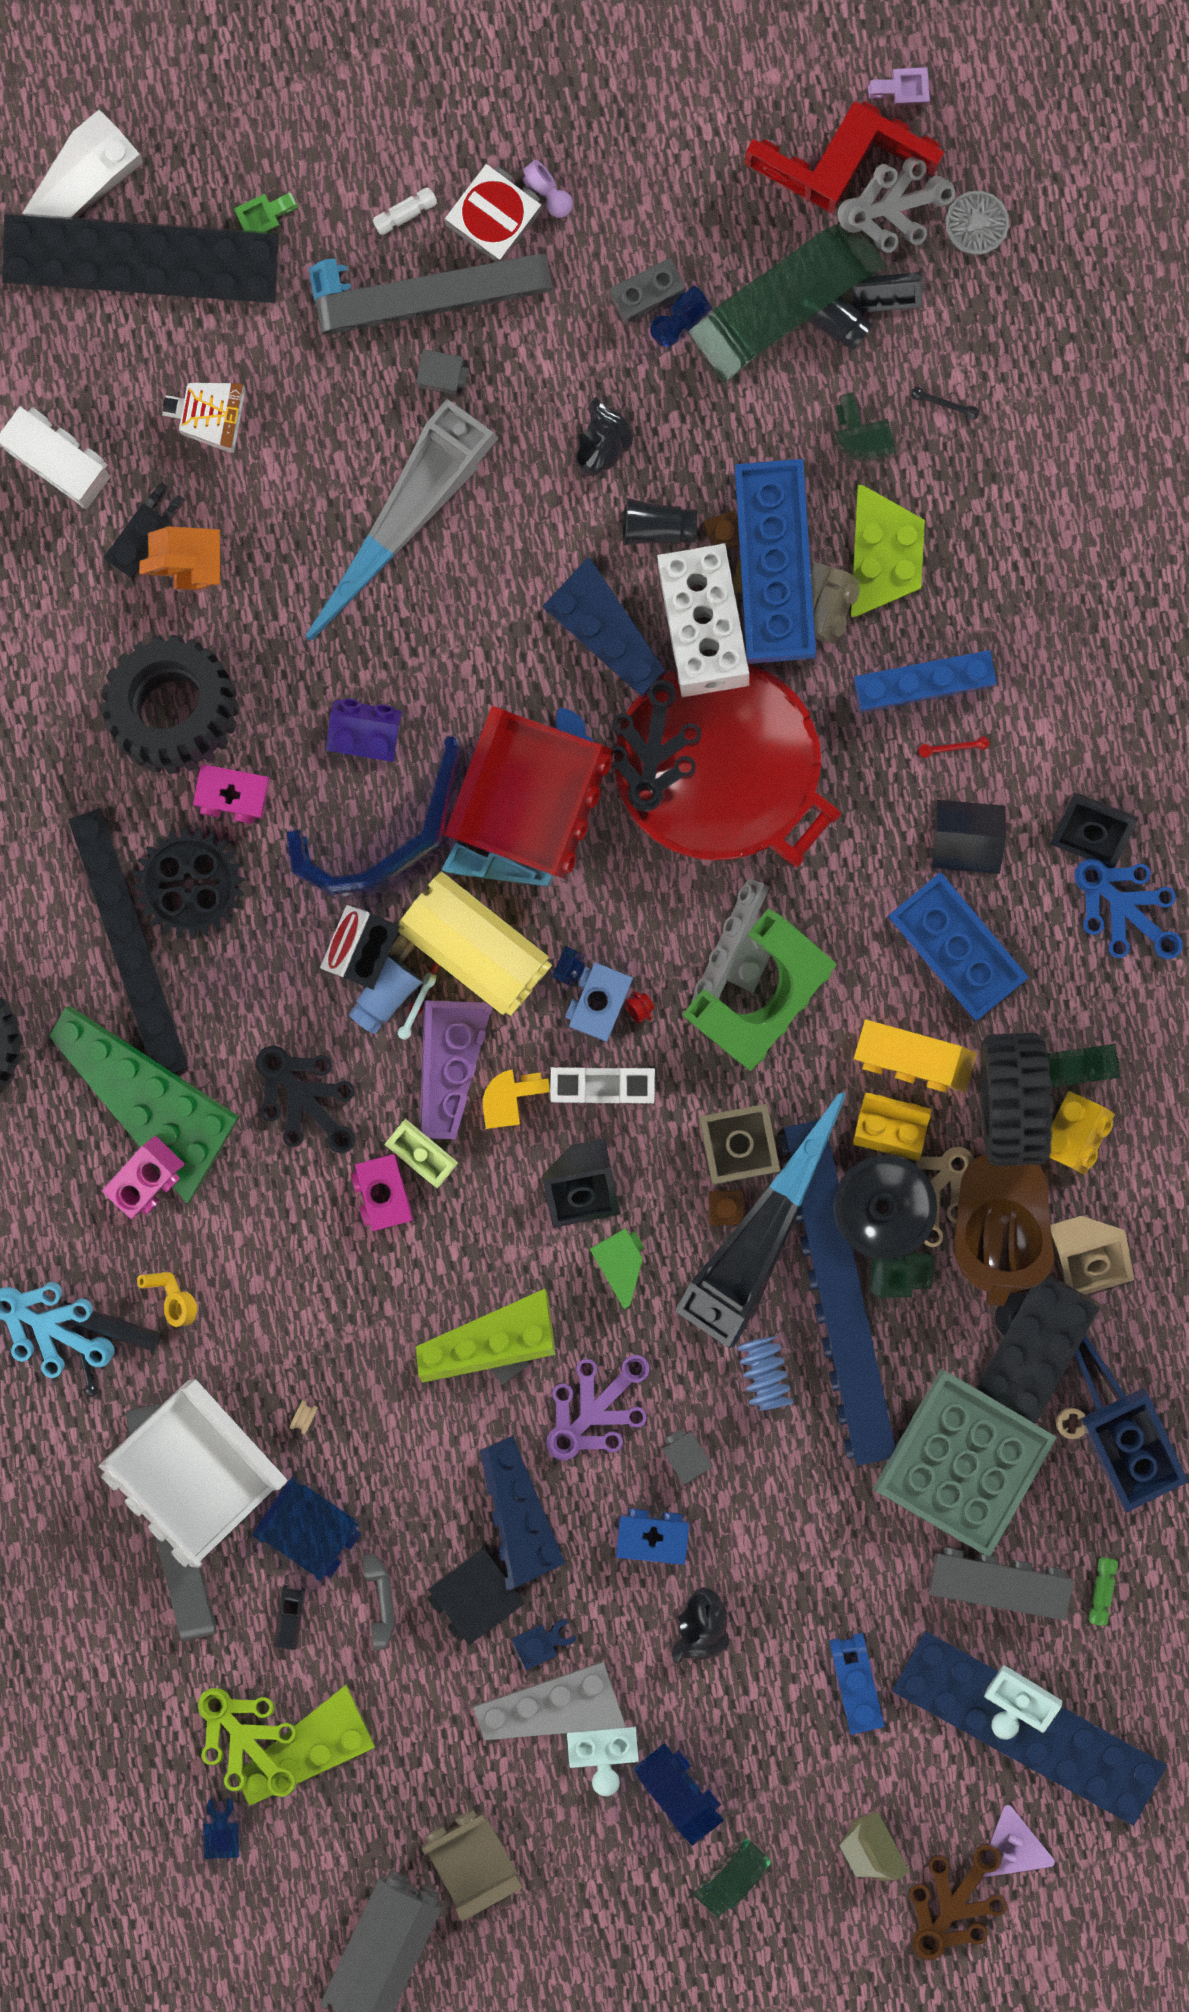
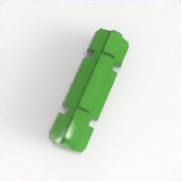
(1103, 1591)

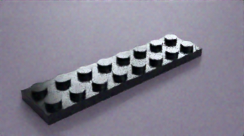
(140, 257)

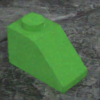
(620, 1262)

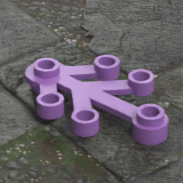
(593, 1411)

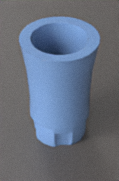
(391, 990)

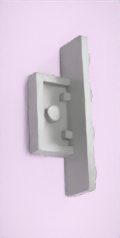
(736, 954)

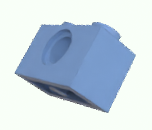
(614, 986)

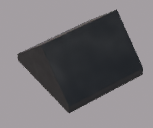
(1093, 830)
(969, 836)

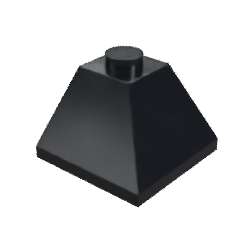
(581, 1185)

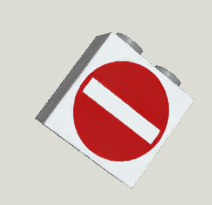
(494, 213)

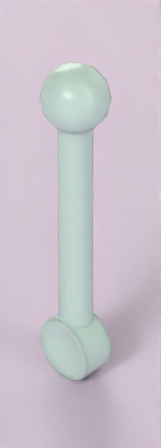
(429, 980)

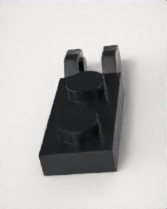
(133, 541)

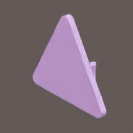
(1017, 1846)

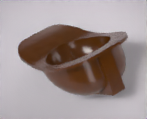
(1003, 1228)

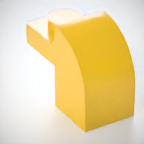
(501, 1096)

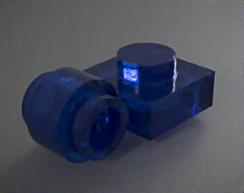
(687, 313)

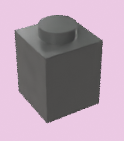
(441, 372)
(686, 1455)

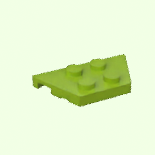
(885, 551)

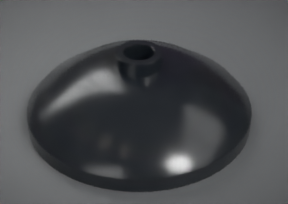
(909, 1209)

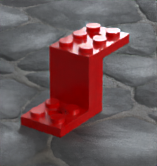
(843, 156)

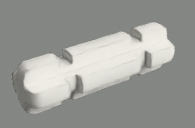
(404, 211)

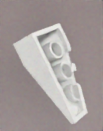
(85, 169)

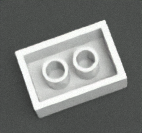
(54, 456)

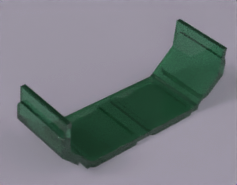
(784, 298)

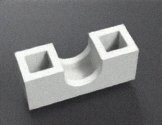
(602, 1085)

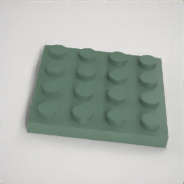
(964, 1463)

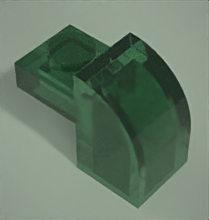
(861, 442)
(1083, 1065)
(901, 1275)
(733, 1878)

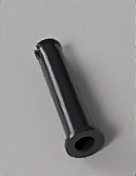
(118, 1329)

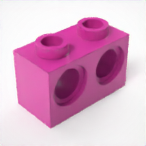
(140, 1174)

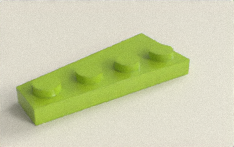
(494, 1340)
(324, 1740)

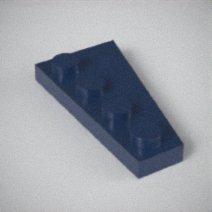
(601, 624)
(523, 1526)

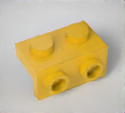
(1079, 1132)

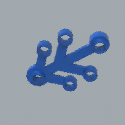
(1123, 906)

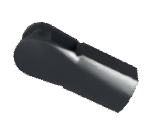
(289, 1623)

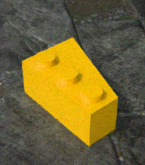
(914, 1057)

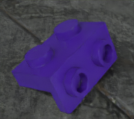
(363, 729)

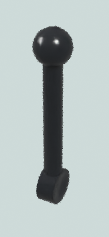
(971, 412)
(90, 1388)

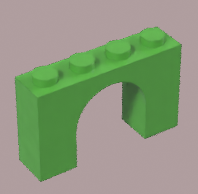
(801, 972)

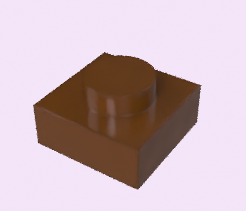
(723, 530)
(726, 1207)

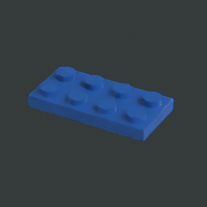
(958, 946)

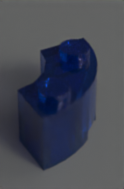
(679, 1794)

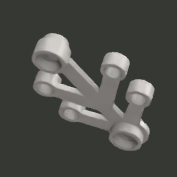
(936, 191)

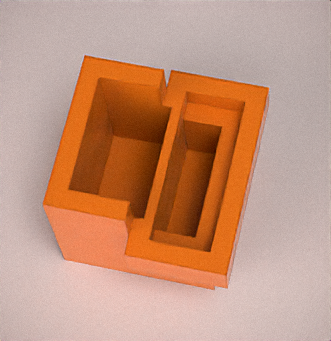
(186, 554)

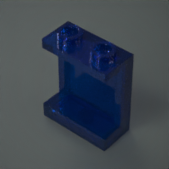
(308, 1529)

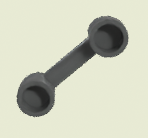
(376, 1571)

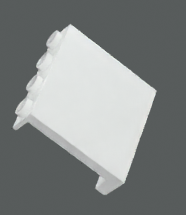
(191, 1473)

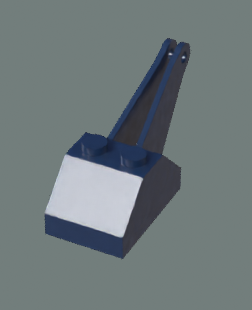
(1129, 1440)

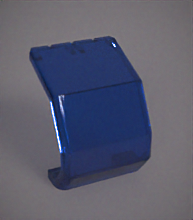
(398, 863)

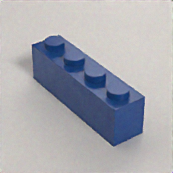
(924, 681)

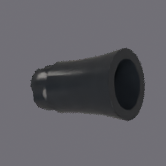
(842, 322)
(657, 523)

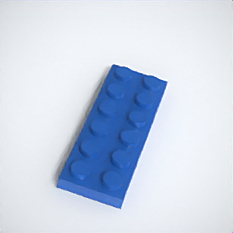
(775, 561)

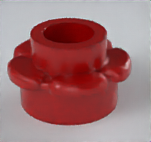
(639, 1007)

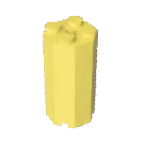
(474, 945)

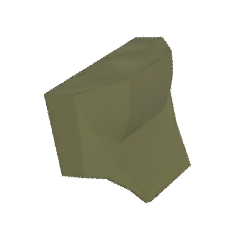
(872, 1849)

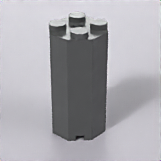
(383, 1946)

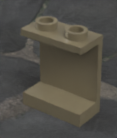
(472, 1863)

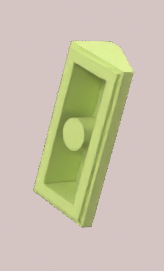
(421, 1153)

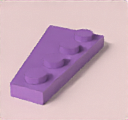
(449, 1059)

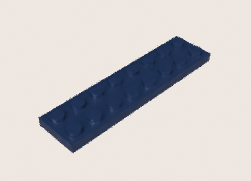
(1069, 1750)

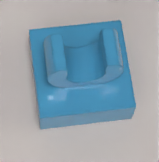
(326, 279)

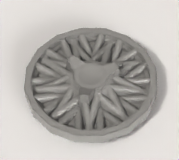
(977, 222)

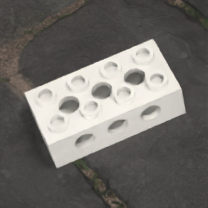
(711, 569)

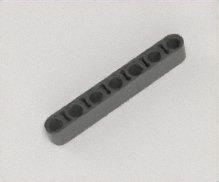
(434, 294)
(187, 1583)

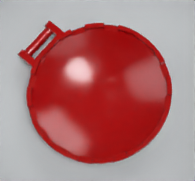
(751, 775)

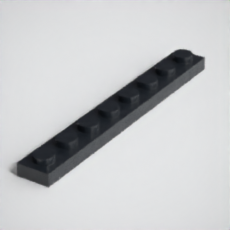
(127, 940)

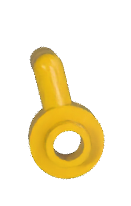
(179, 1306)

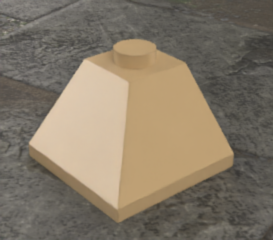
(1091, 1254)

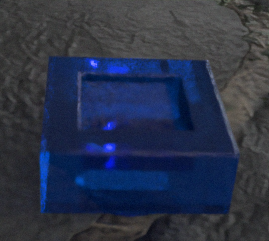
(569, 967)

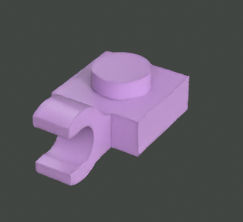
(907, 87)

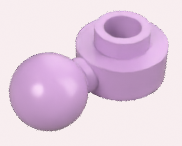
(540, 181)

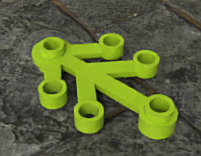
(243, 1738)

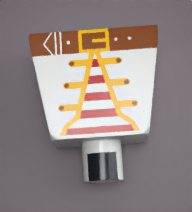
(208, 413)

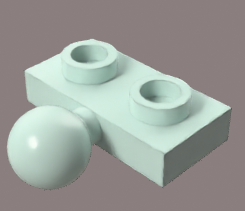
(1022, 1701)
(601, 1750)

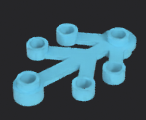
(46, 1326)

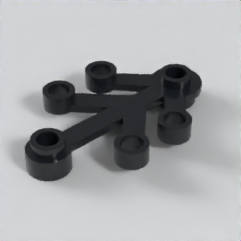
(653, 753)
(302, 1095)

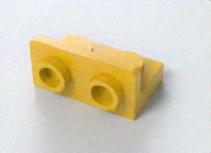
(892, 1126)

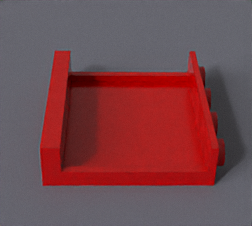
(529, 792)

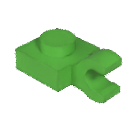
(262, 215)

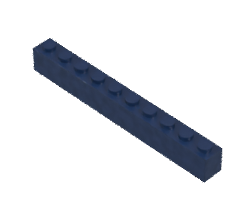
(841, 1310)

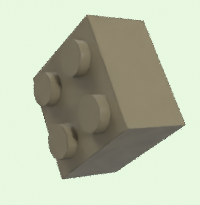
(739, 1144)

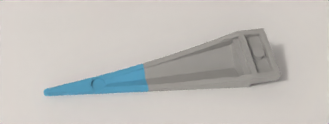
(436, 469)

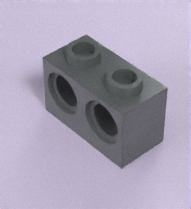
(647, 291)

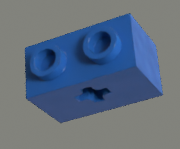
(667, 1550)

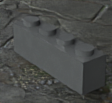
(1001, 1585)

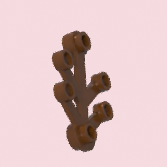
(954, 1906)

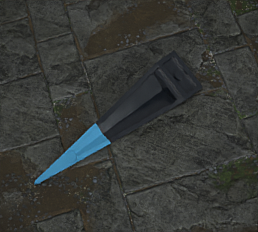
(736, 1276)

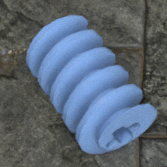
(764, 1373)

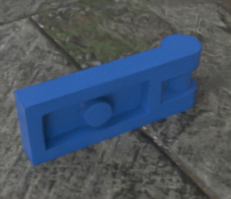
(857, 1685)

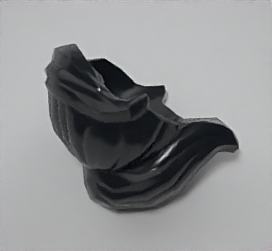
(604, 439)
(702, 1627)

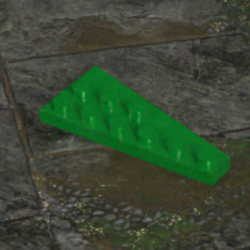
(147, 1097)

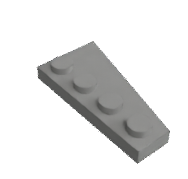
(556, 1706)

